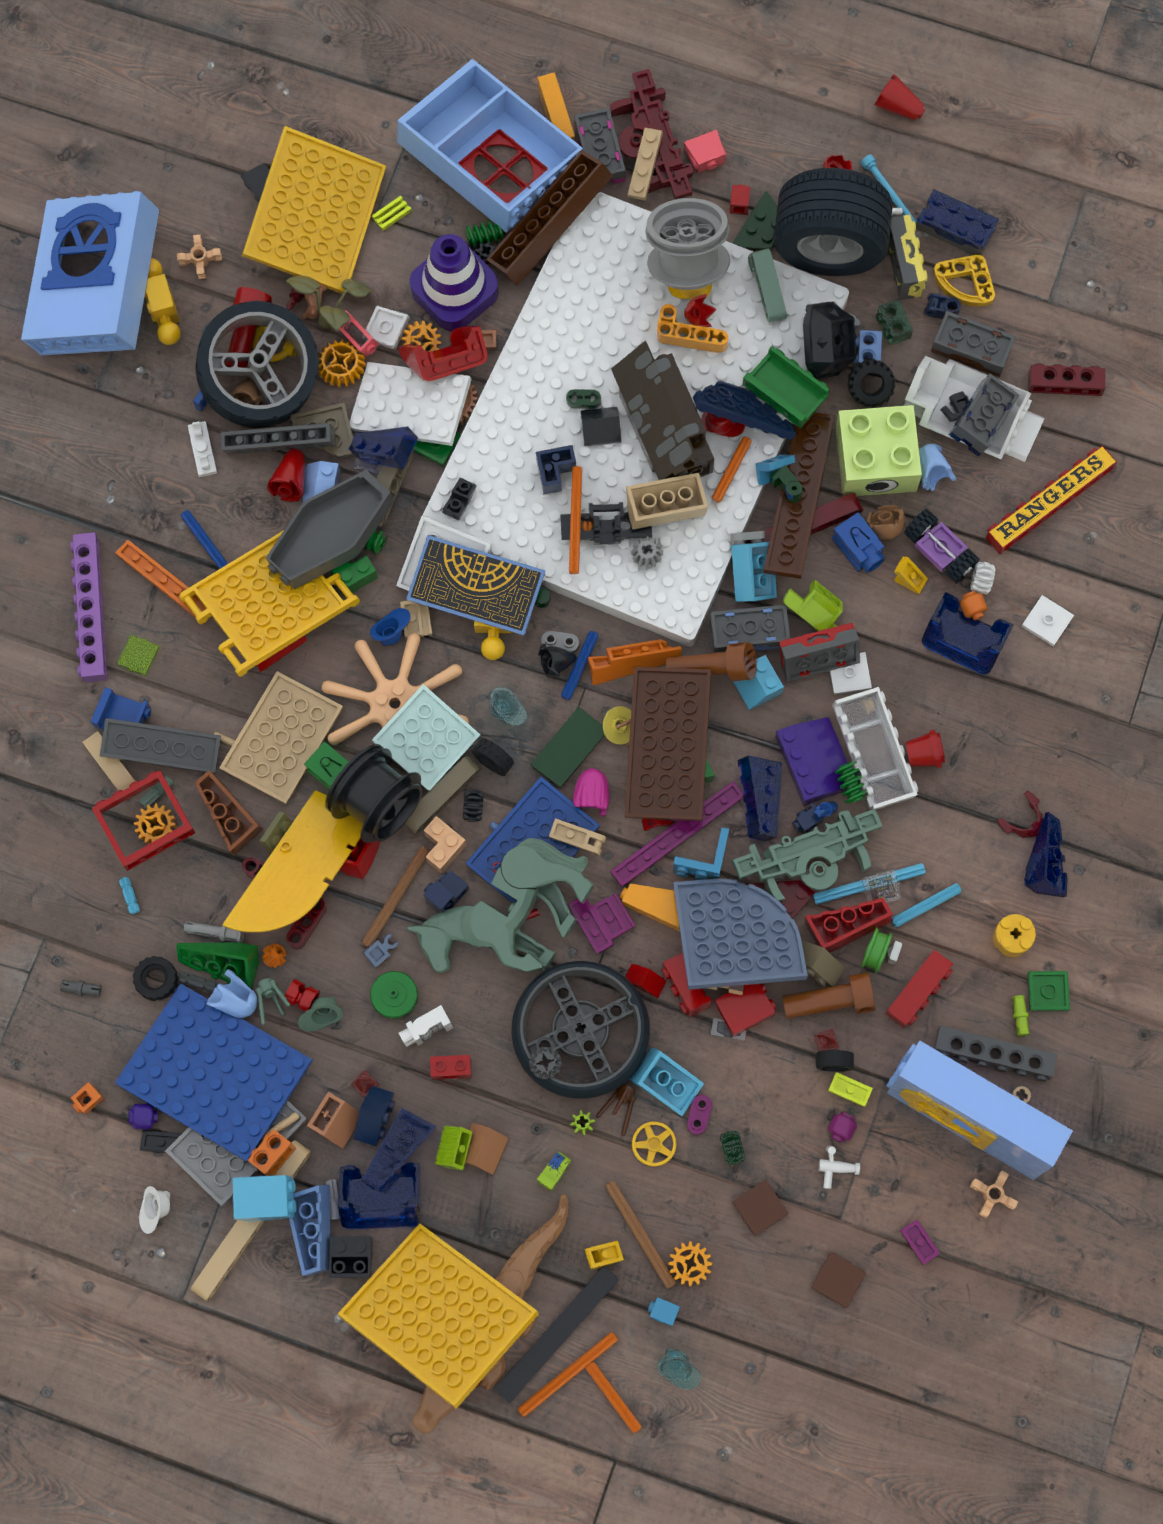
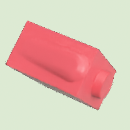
(705, 151)

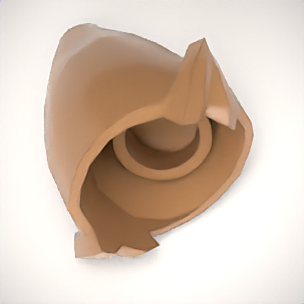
(248, 392)

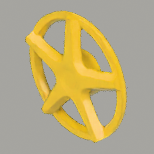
(654, 1144)

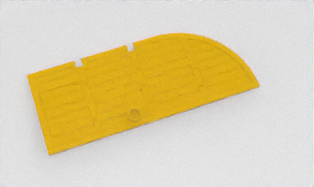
(296, 869)

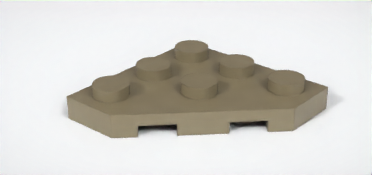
(337, 417)

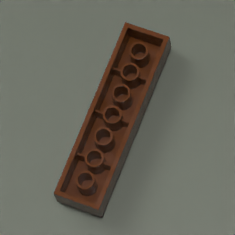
(549, 217)

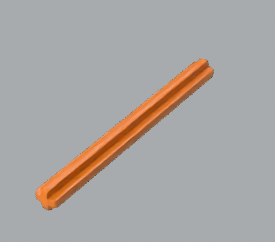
(575, 520)
(567, 1374)

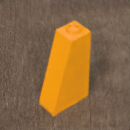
(553, 103)
(652, 903)

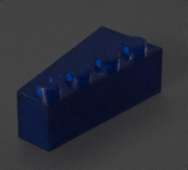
(762, 795)
(399, 1144)

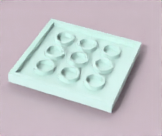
(426, 737)

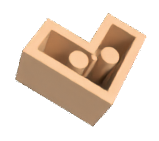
(448, 844)

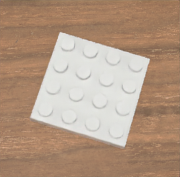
(439, 530)

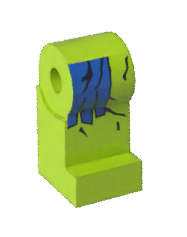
(554, 1171)

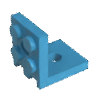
(700, 870)

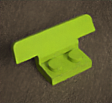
(818, 608)

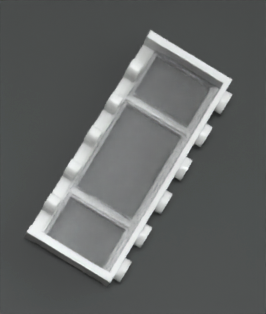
(875, 747)

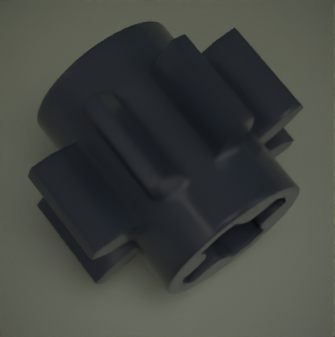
(486, 249)

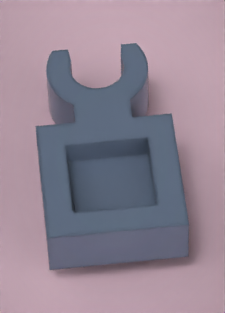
(377, 951)

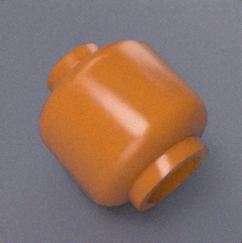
(973, 605)

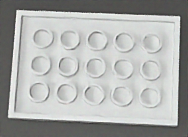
(400, 398)

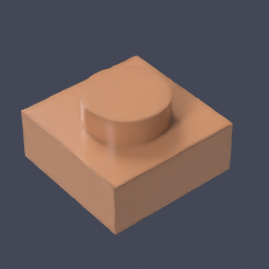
(489, 339)

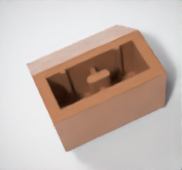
(334, 1120)

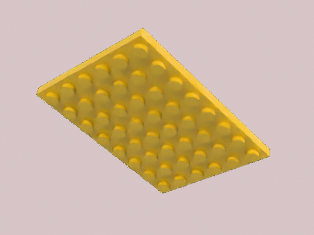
(314, 209)
(438, 1315)

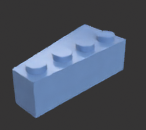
(312, 1229)

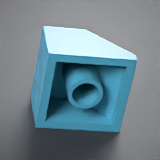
(762, 688)

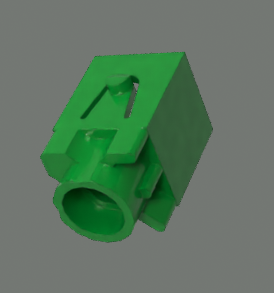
(325, 765)

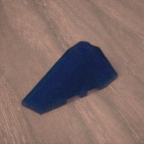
(1045, 867)

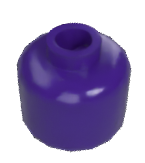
(142, 1116)

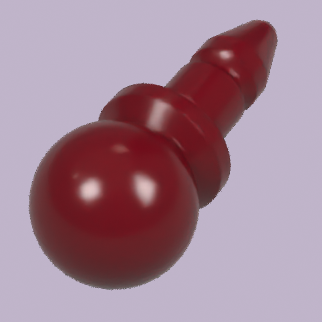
(294, 297)

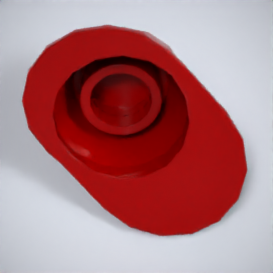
(721, 425)

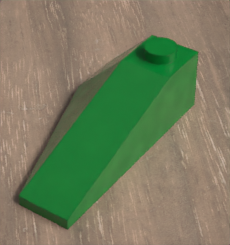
(218, 957)

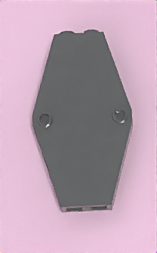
(329, 529)

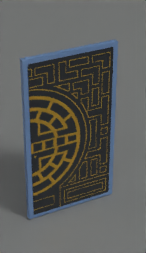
(476, 585)

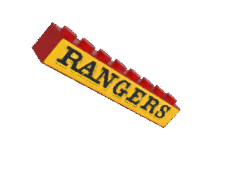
(1050, 500)

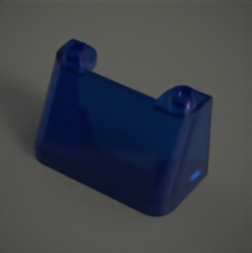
(965, 639)
(391, 1206)

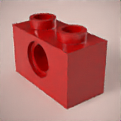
(450, 1067)

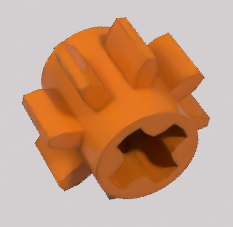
(274, 955)

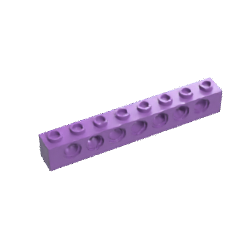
(98, 669)

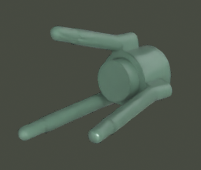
(268, 988)

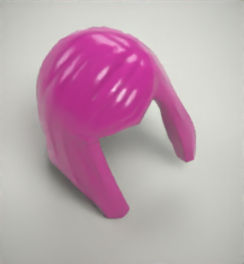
(592, 791)

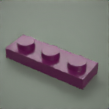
(590, 926)

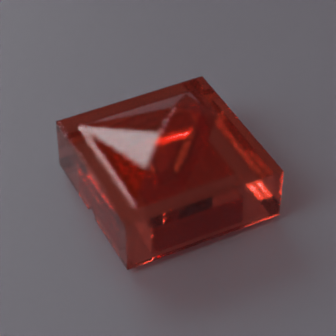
(826, 1040)
(364, 1083)

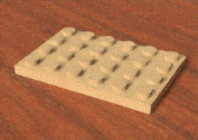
(281, 737)

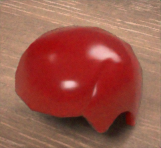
(837, 162)

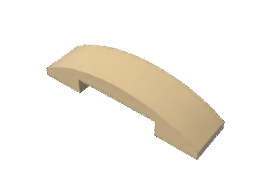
(112, 767)

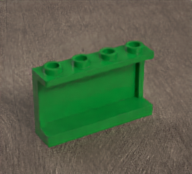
(786, 387)

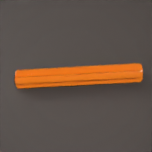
(731, 469)
(613, 1397)

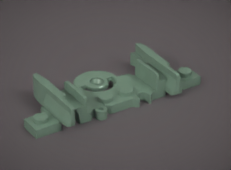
(792, 857)

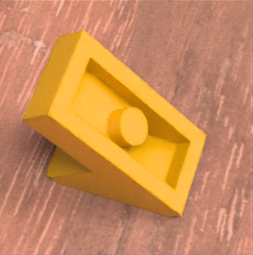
(910, 575)
(604, 1255)

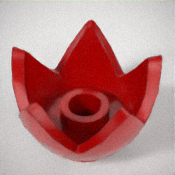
(697, 312)

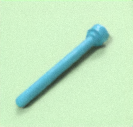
(869, 164)

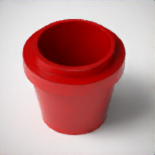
(926, 750)

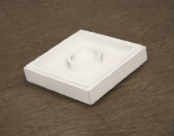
(387, 326)
(1047, 620)
(851, 678)

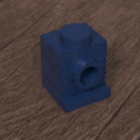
(807, 820)

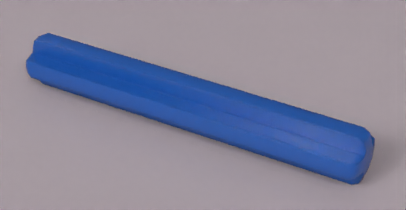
(204, 539)
(579, 665)

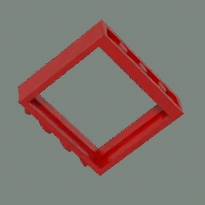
(158, 845)

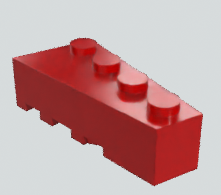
(847, 924)

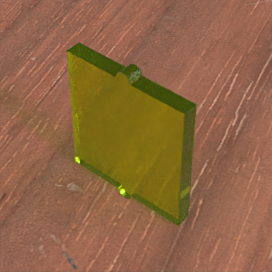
(138, 655)

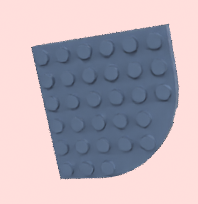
(735, 935)

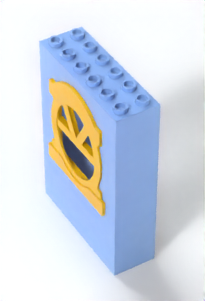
(978, 1111)

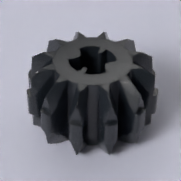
(473, 805)

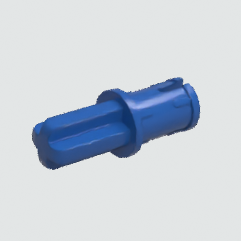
(826, 809)

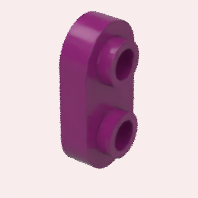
(699, 1114)

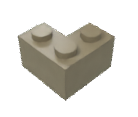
(821, 964)

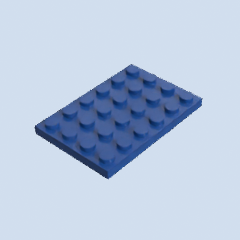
(529, 819)

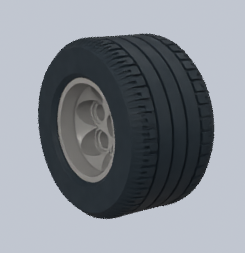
(833, 222)

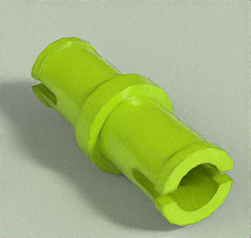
(1020, 1016)

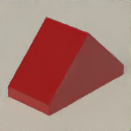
(646, 980)

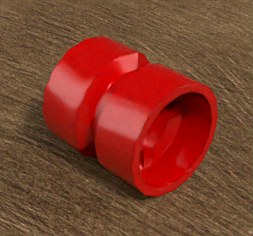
(301, 995)

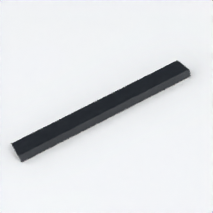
(556, 1334)

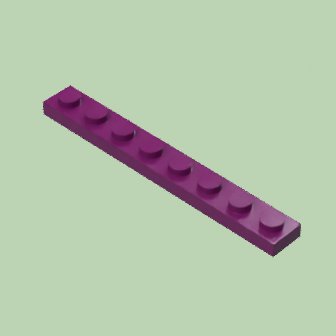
(676, 835)

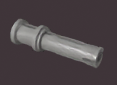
(222, 933)

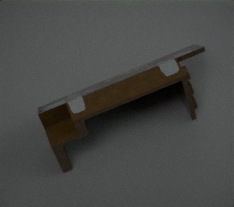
(663, 414)

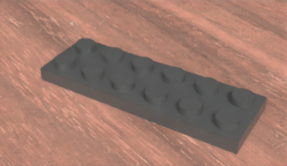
(160, 745)

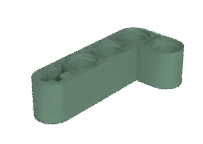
(763, 266)

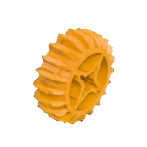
(351, 354)

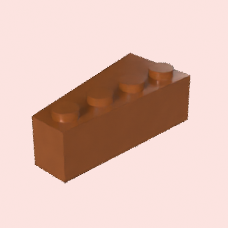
(231, 817)

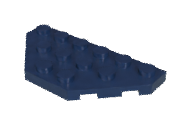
(742, 407)

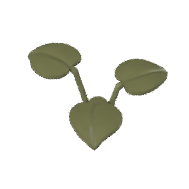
(328, 315)

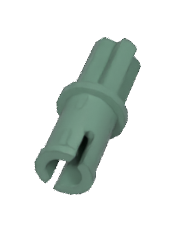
(156, 792)

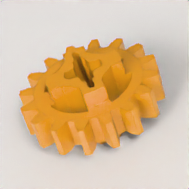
(422, 333)
(152, 832)
(681, 1260)

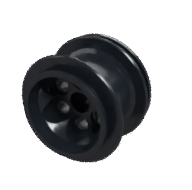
(374, 794)

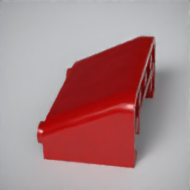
(465, 352)

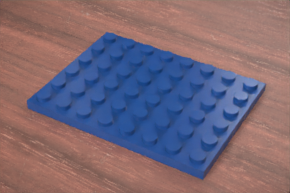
(214, 1072)

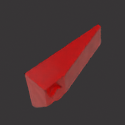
(360, 859)

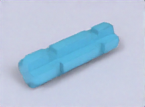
(129, 895)

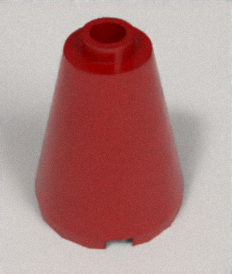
(900, 100)
(289, 477)

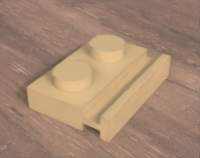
(419, 619)

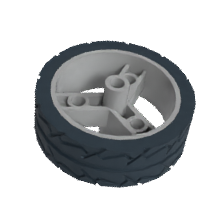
(279, 324)

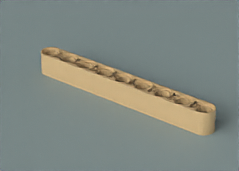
(240, 1236)

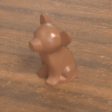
(311, 311)

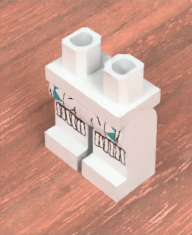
(425, 1026)

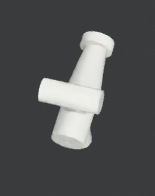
(831, 1166)

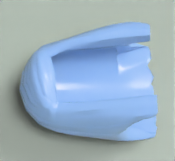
(933, 466)
(234, 997)

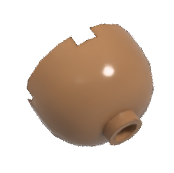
(887, 522)

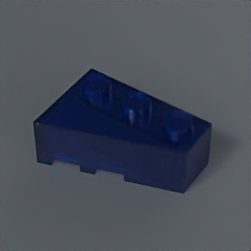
(384, 446)

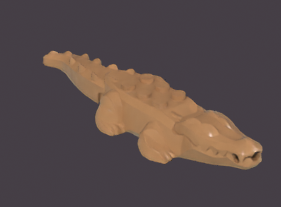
(517, 1277)

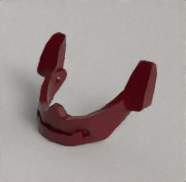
(1030, 832)

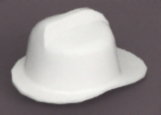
(154, 1206)

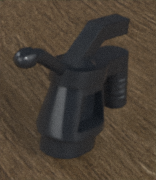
(958, 402)

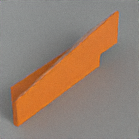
(622, 659)

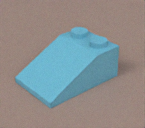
(666, 1081)

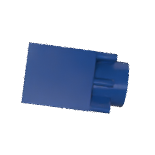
(859, 544)

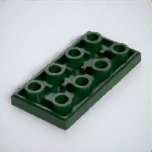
(569, 748)

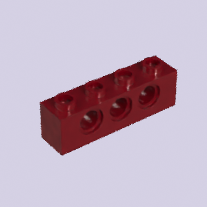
(1076, 386)

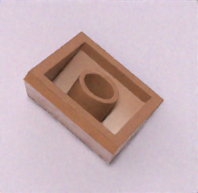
(485, 1148)

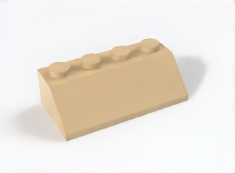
(666, 501)

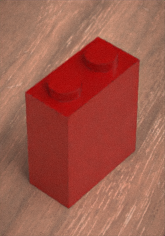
(745, 1010)

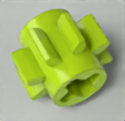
(578, 1126)

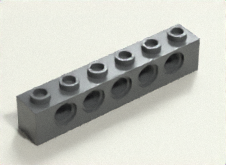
(278, 438)
(1045, 1059)

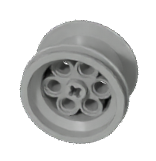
(687, 243)

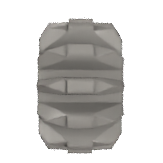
(649, 558)

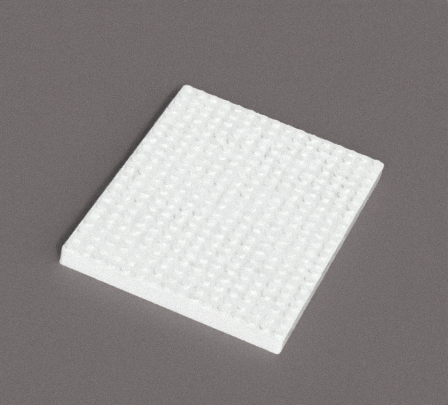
(577, 324)

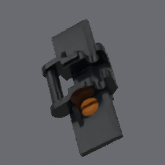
(603, 530)

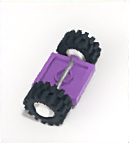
(941, 546)

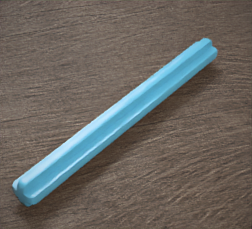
(857, 887)

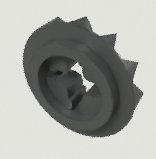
(553, 1067)

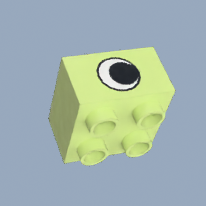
(878, 450)

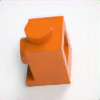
(86, 1091)

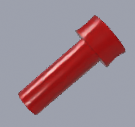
(244, 336)

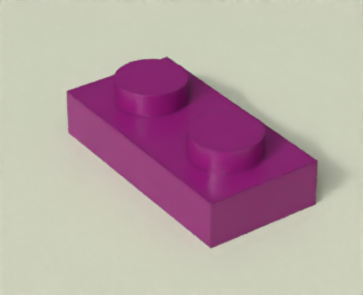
(919, 1242)

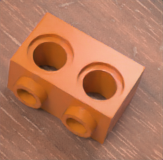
(276, 1156)

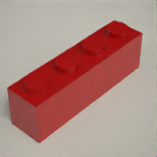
(919, 988)

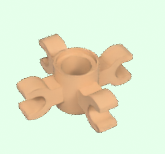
(197, 250)
(989, 1202)

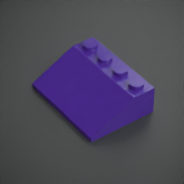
(812, 758)

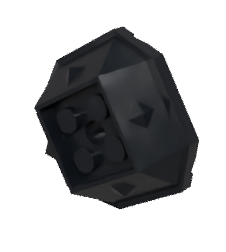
(828, 339)

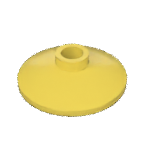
(617, 714)

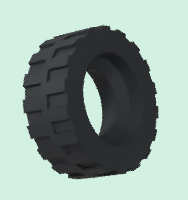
(492, 756)
(144, 968)

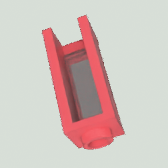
(359, 336)

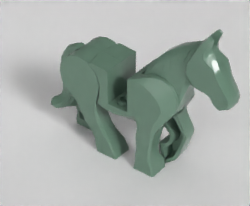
(524, 874)

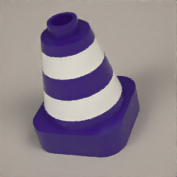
(453, 283)

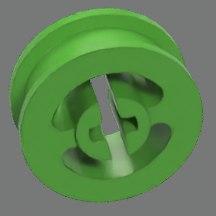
(876, 950)

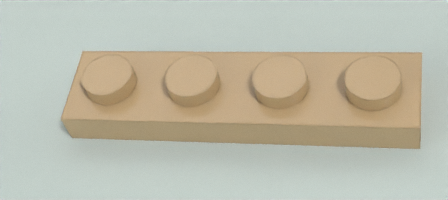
(645, 164)

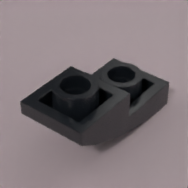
(459, 499)

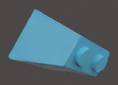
(263, 1198)

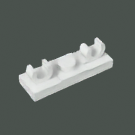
(202, 449)

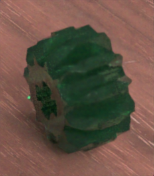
(732, 1147)

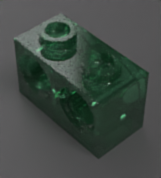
(898, 321)

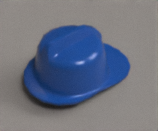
(390, 628)

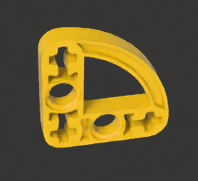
(969, 269)

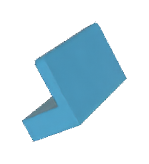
(771, 465)

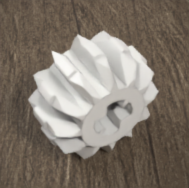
(982, 577)

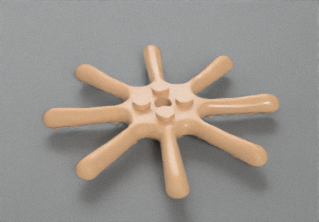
(386, 689)

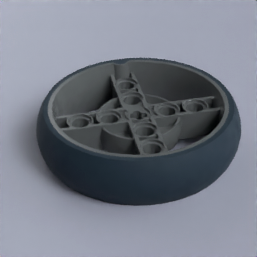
(630, 1004)

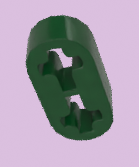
(583, 399)

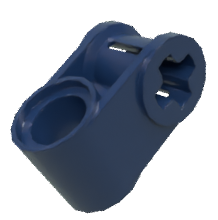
(941, 305)

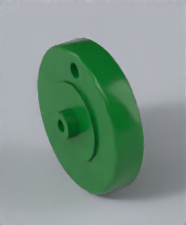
(394, 994)

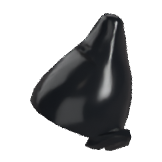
(555, 659)

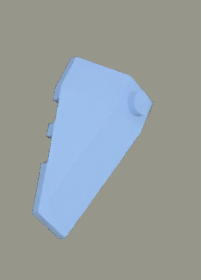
(320, 477)

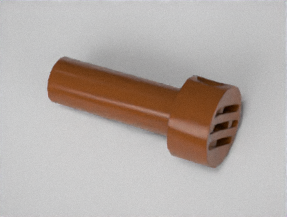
(737, 662)
(854, 994)

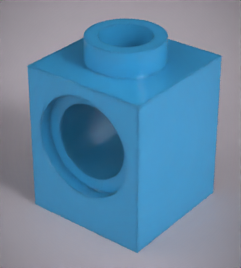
(663, 1311)

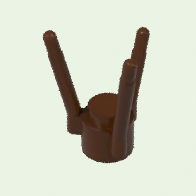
(625, 1095)

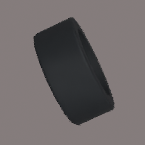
(835, 1060)

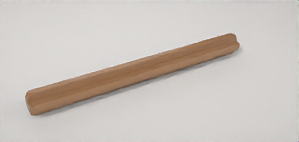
(395, 896)
(640, 1235)

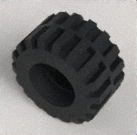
(860, 371)

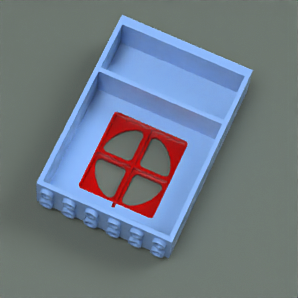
(468, 117)

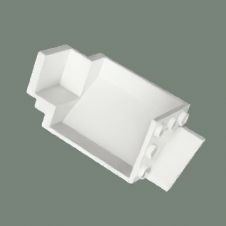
(938, 381)

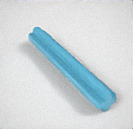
(926, 905)

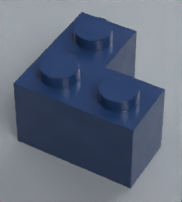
(553, 463)
(446, 892)
(373, 1116)

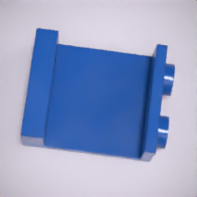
(119, 708)

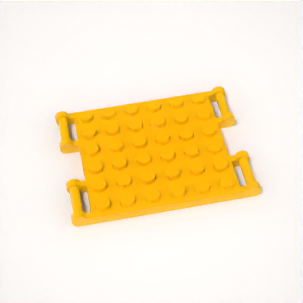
(260, 610)

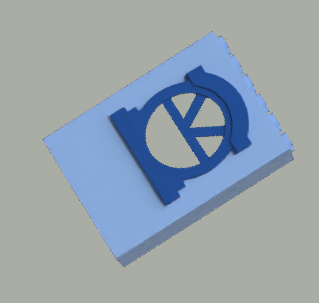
(105, 305)

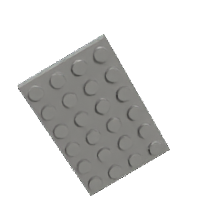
(216, 1167)

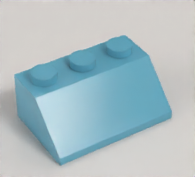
(749, 574)

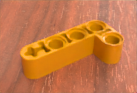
(691, 341)

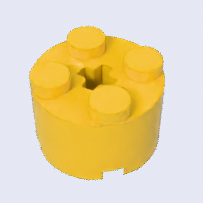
(1005, 941)

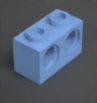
(868, 351)

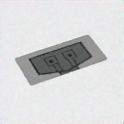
(720, 1029)

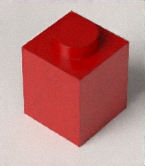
(739, 199)

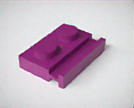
(613, 916)

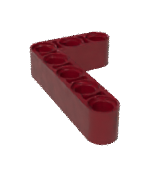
(297, 928)

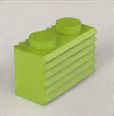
(453, 1147)

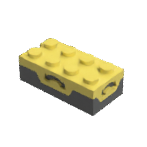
(905, 258)

